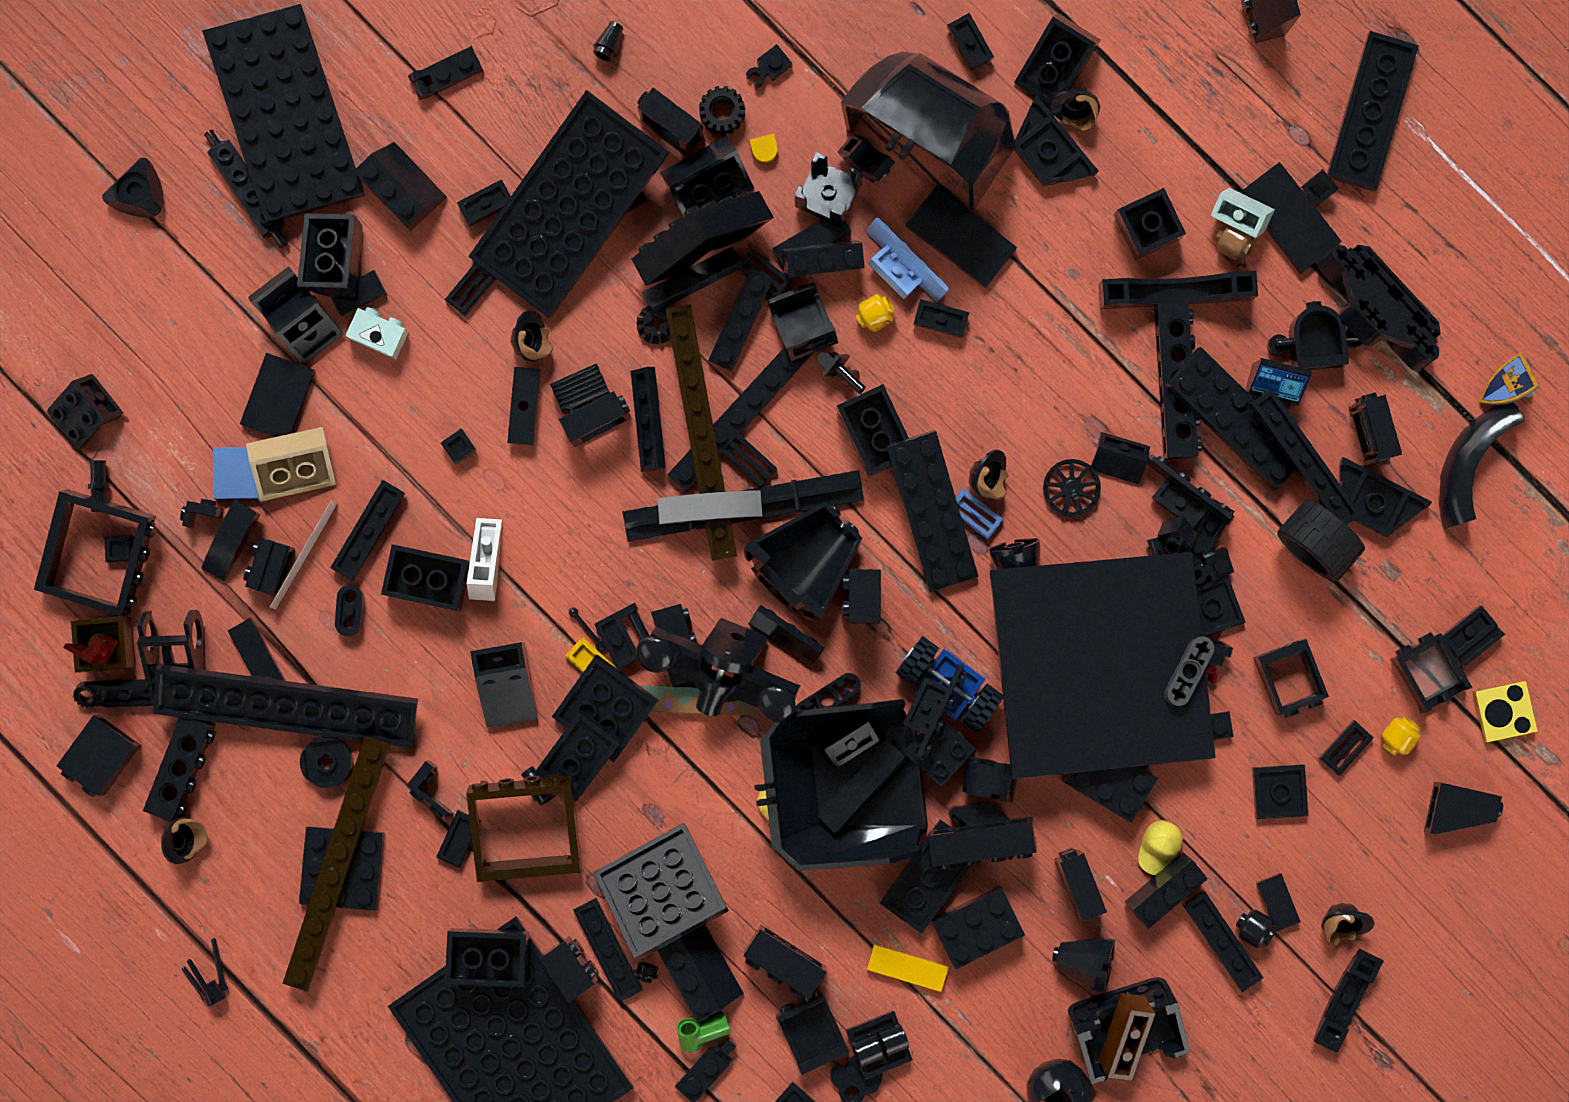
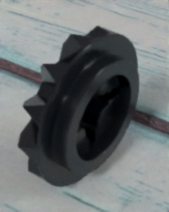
(649, 333)

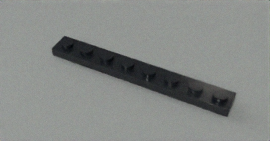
(742, 411)

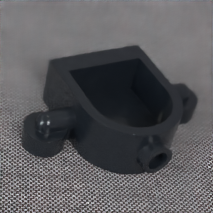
(1315, 339)

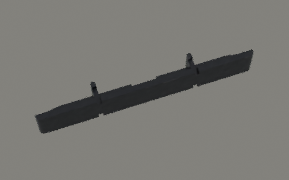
(775, 501)

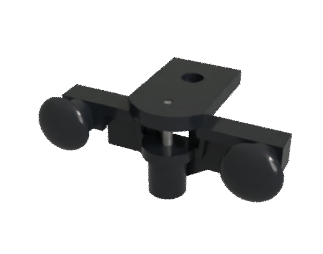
(731, 650)

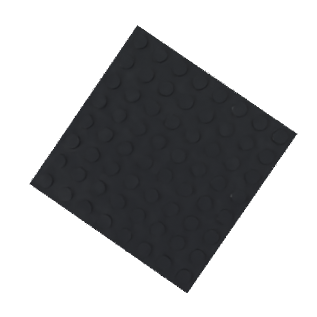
(1091, 660)

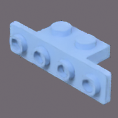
(901, 266)

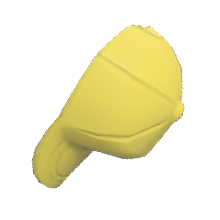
(1159, 846)

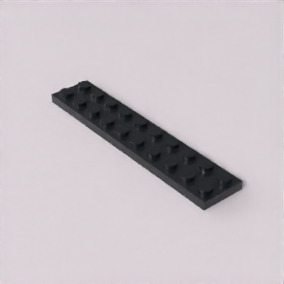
(284, 705)

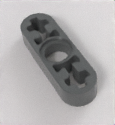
(1191, 651)

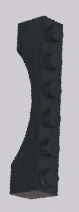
(1192, 290)

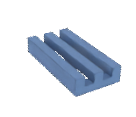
(992, 527)

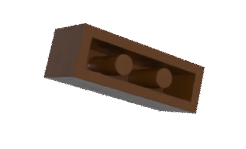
(1126, 1036)

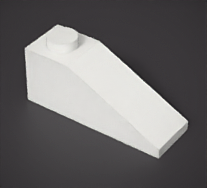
(484, 560)

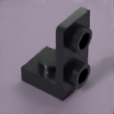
(425, 776)

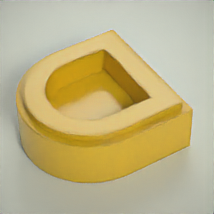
(764, 148)

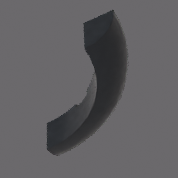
(1464, 457)

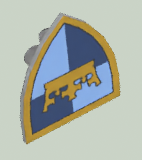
(1510, 382)

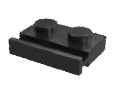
(1472, 635)

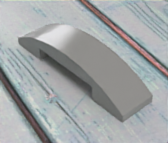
(709, 506)

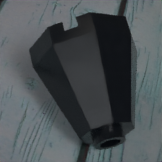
(1086, 961)

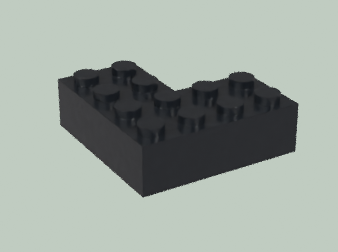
(700, 233)

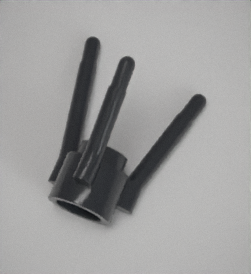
(211, 991)

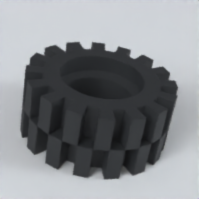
(722, 95)

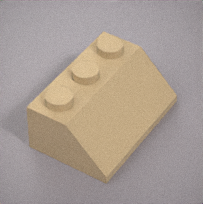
(290, 464)

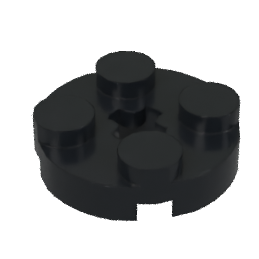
(318, 774)

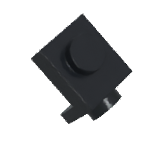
(205, 507)

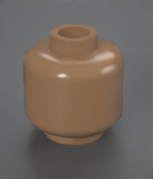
(1234, 243)

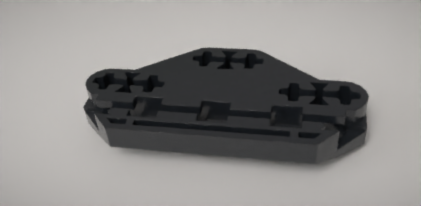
(1381, 305)

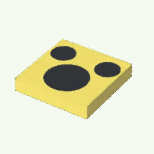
(1505, 711)

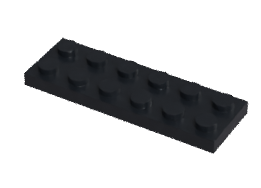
(1372, 111)
(1225, 410)
(932, 510)

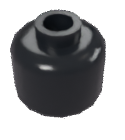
(1256, 928)

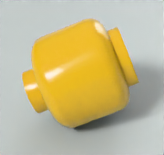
(875, 312)
(1401, 736)

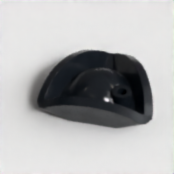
(136, 191)

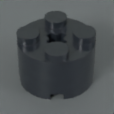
(989, 779)

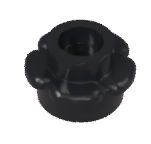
(646, 972)

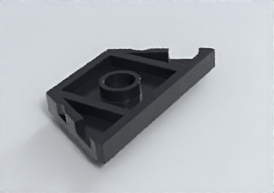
(1050, 149)
(1380, 501)

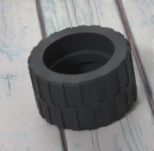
(1321, 540)

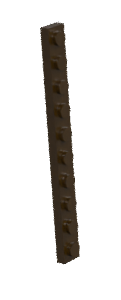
(699, 423)
(336, 863)

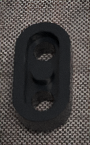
(348, 610)

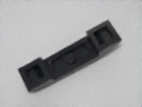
(1346, 998)

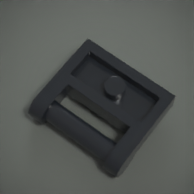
(616, 636)

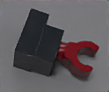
(1221, 651)

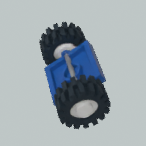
(941, 671)

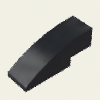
(230, 540)

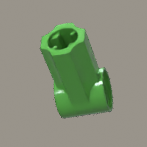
(694, 1034)

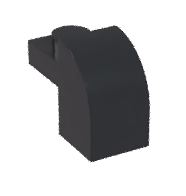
(864, 157)

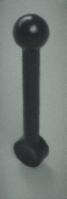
(573, 612)

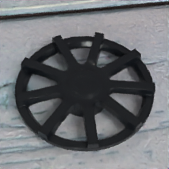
(1072, 487)

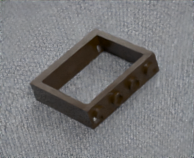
(532, 866)

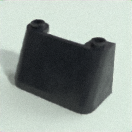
(1094, 1015)

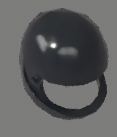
(1059, 1082)

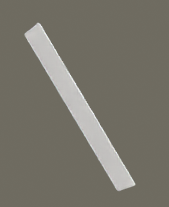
(303, 555)

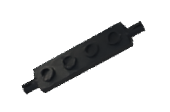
(238, 179)

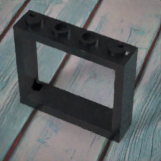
(56, 540)

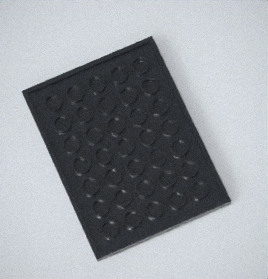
(509, 1040)

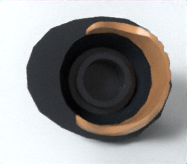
(1076, 108)
(530, 337)
(988, 475)
(183, 840)
(1345, 922)

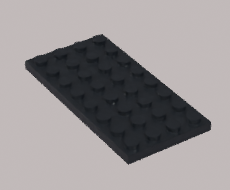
(283, 113)
(568, 204)

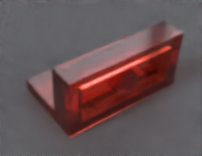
(97, 651)

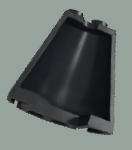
(805, 559)

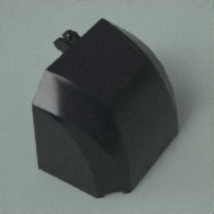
(937, 115)
(804, 781)

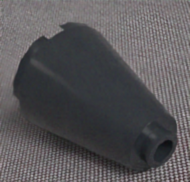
(1018, 554)

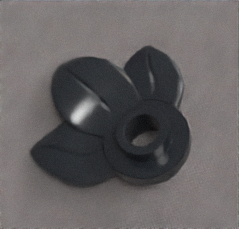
(851, 1076)

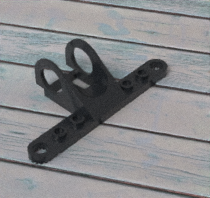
(141, 691)

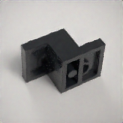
(295, 316)

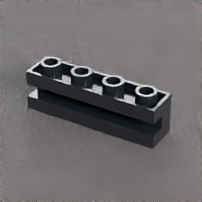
(982, 842)

